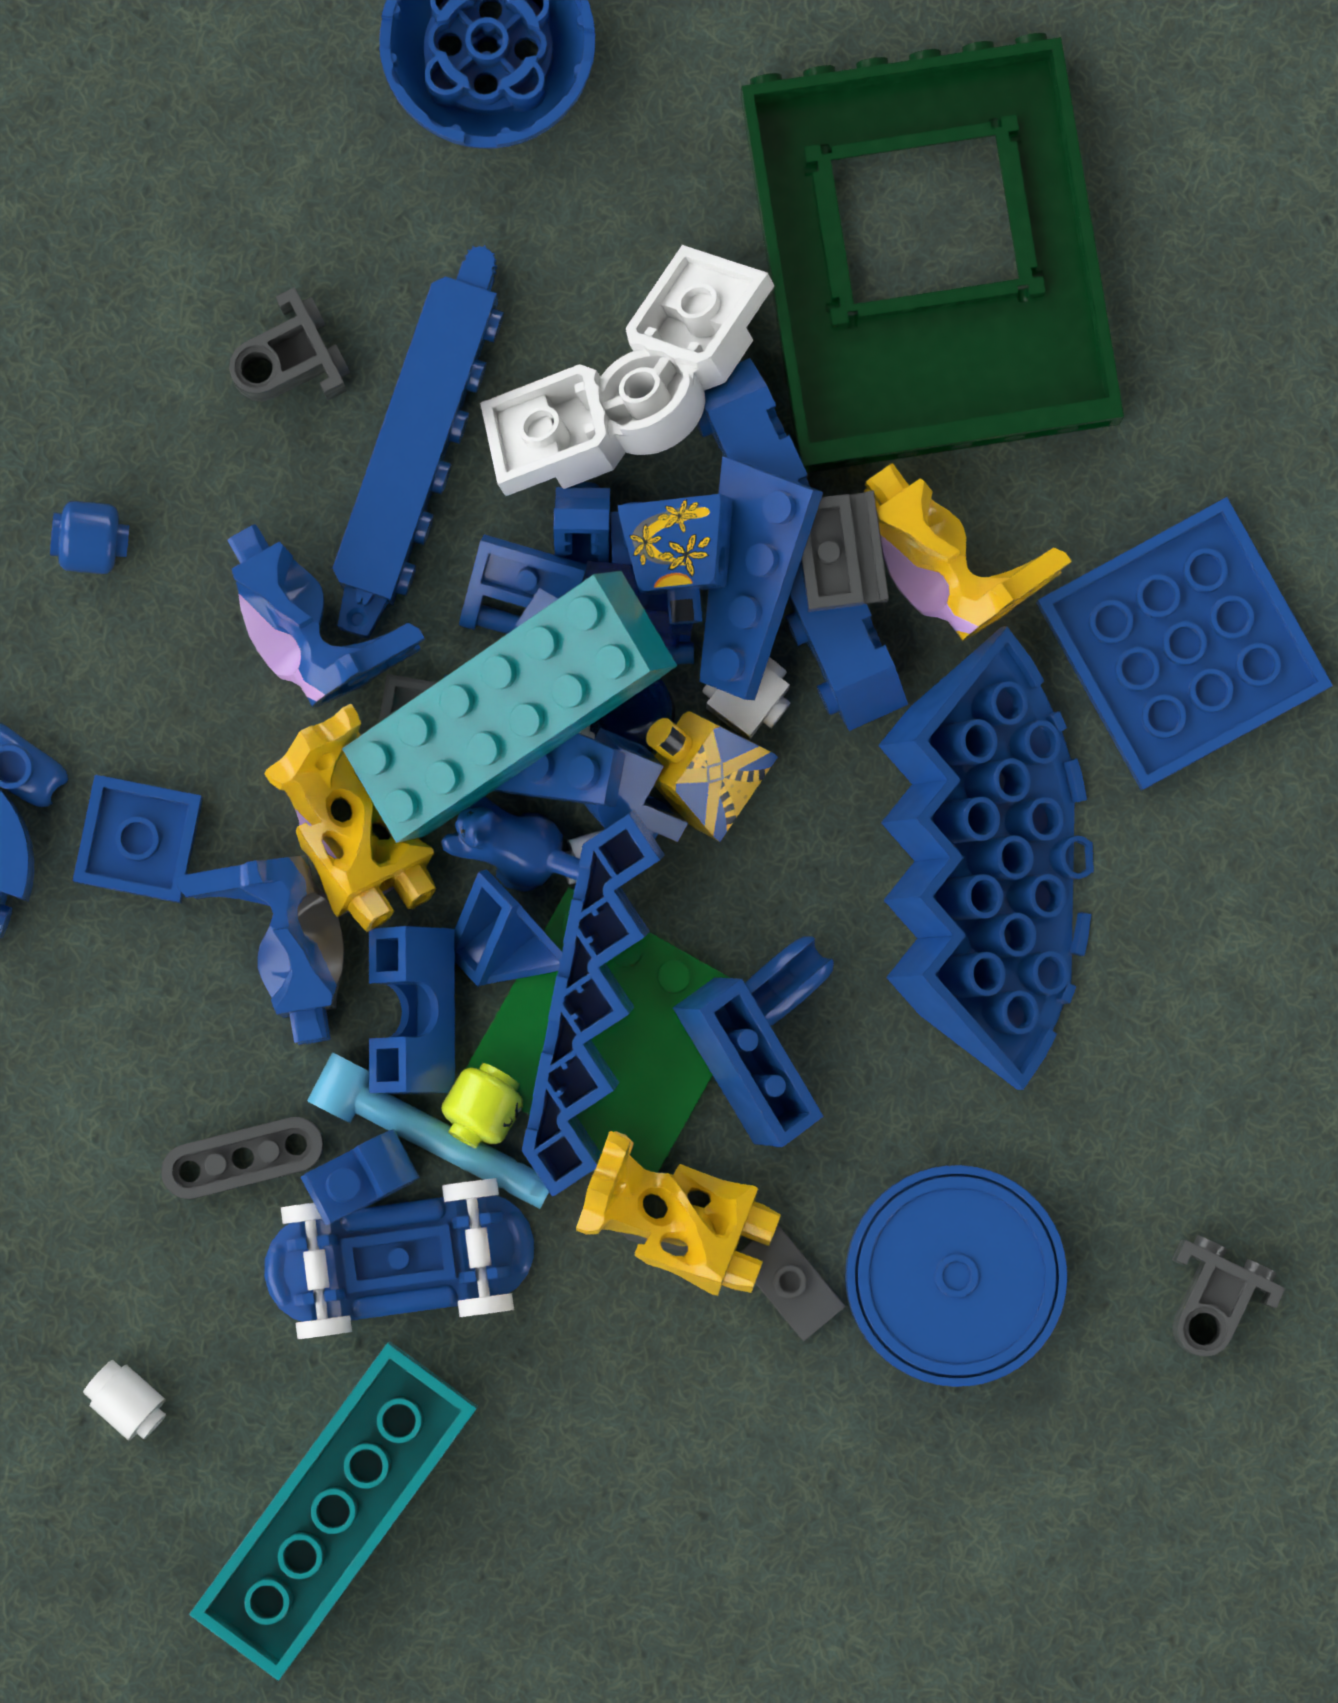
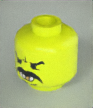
(482, 1105)

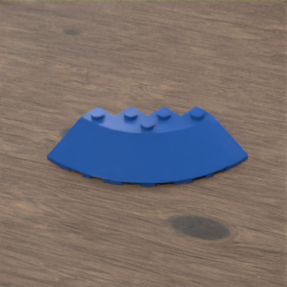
(989, 857)

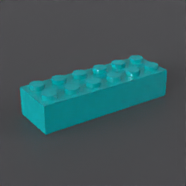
(509, 706)
(333, 1510)

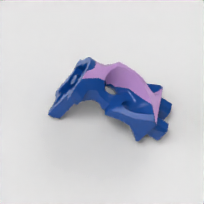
(284, 618)

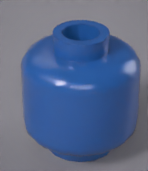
(88, 537)

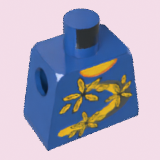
(679, 549)

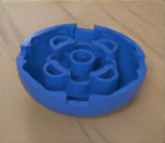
(529, 93)

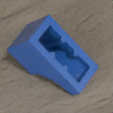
(582, 523)

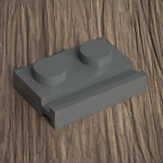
(844, 554)

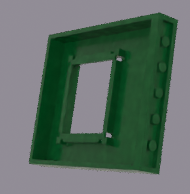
(946, 362)

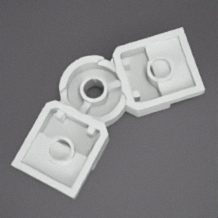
(646, 401)

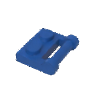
(514, 576)

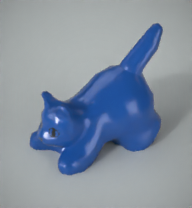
(521, 847)

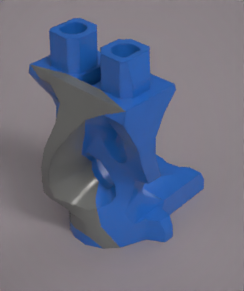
(303, 945)

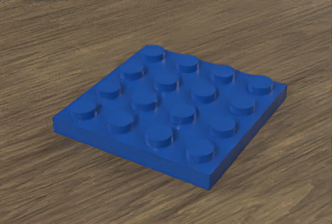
(1184, 643)

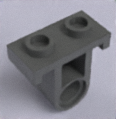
(293, 351)
(1220, 1291)

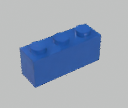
(748, 1062)

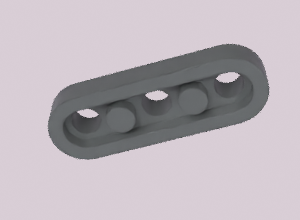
(217, 1163)

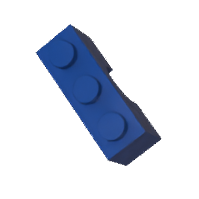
(422, 973)

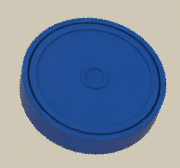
(956, 1275)

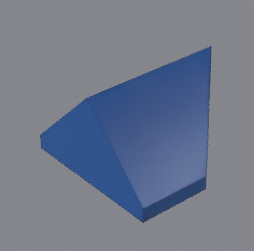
(499, 938)

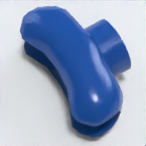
(28, 770)
(789, 978)

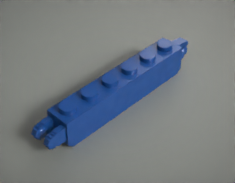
(414, 442)

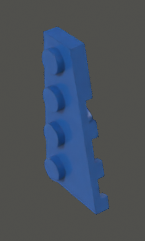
(766, 548)

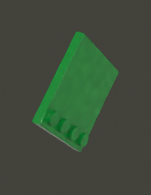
(646, 1050)

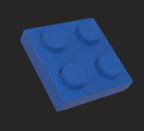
(137, 838)

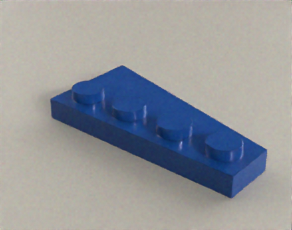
(573, 772)

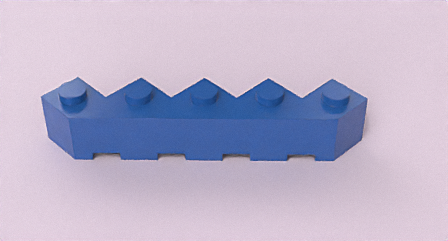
(854, 664)
(586, 1002)

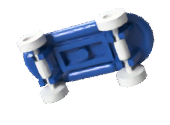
(400, 1259)

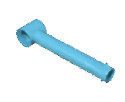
(345, 1092)

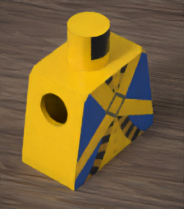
(706, 771)

